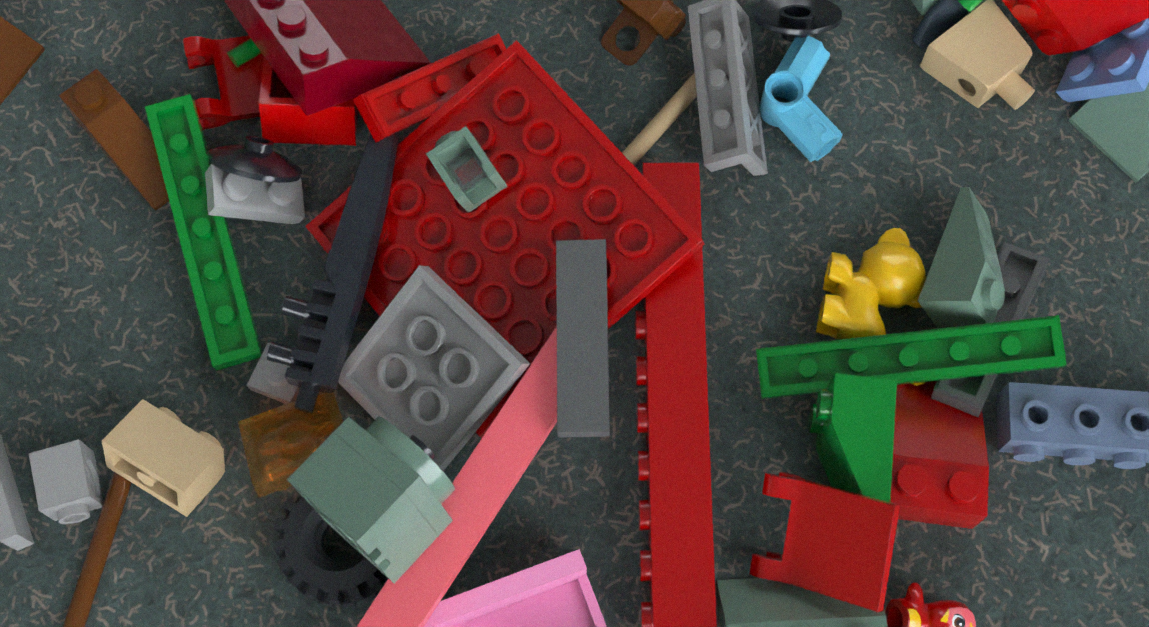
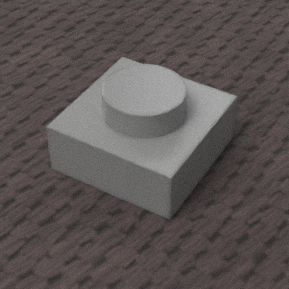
(270, 380)

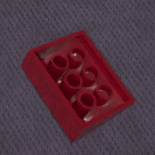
(329, 47)

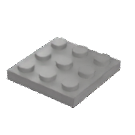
(432, 366)

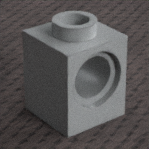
(66, 482)

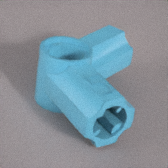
(800, 118)

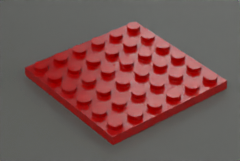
(560, 186)

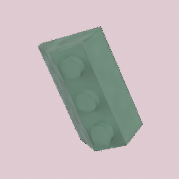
(780, 604)

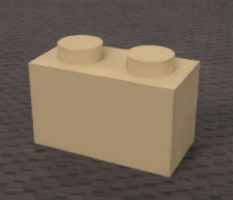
(164, 456)

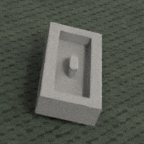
(253, 199)

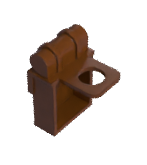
(650, 19)

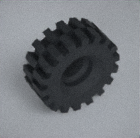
(311, 569)

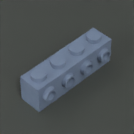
(1073, 424)

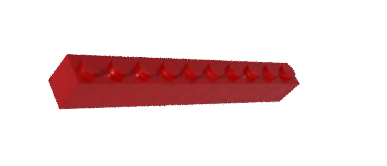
(676, 428)

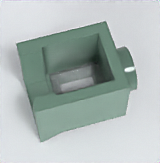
(465, 169)

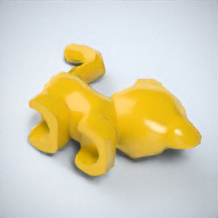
(888, 276)

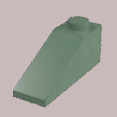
(965, 273)

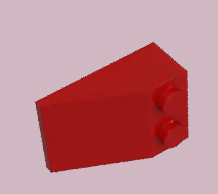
(1075, 24)
(286, 122)
(938, 460)

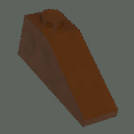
(118, 134)

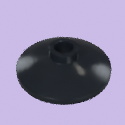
(797, 17)
(255, 161)

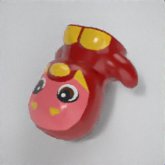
(913, 612)

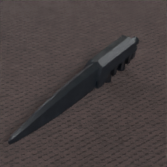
(336, 304)

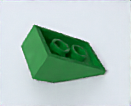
(856, 433)

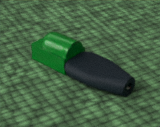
(941, 18)

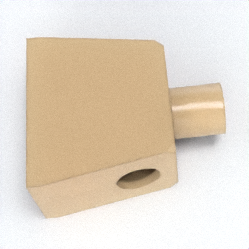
(981, 58)

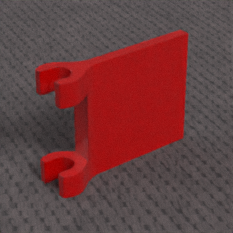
(237, 86)
(832, 542)

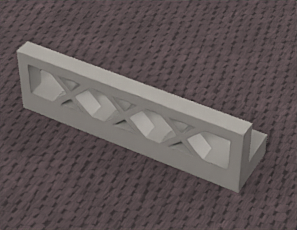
(726, 86)

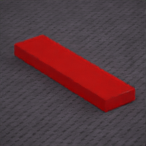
(425, 90)

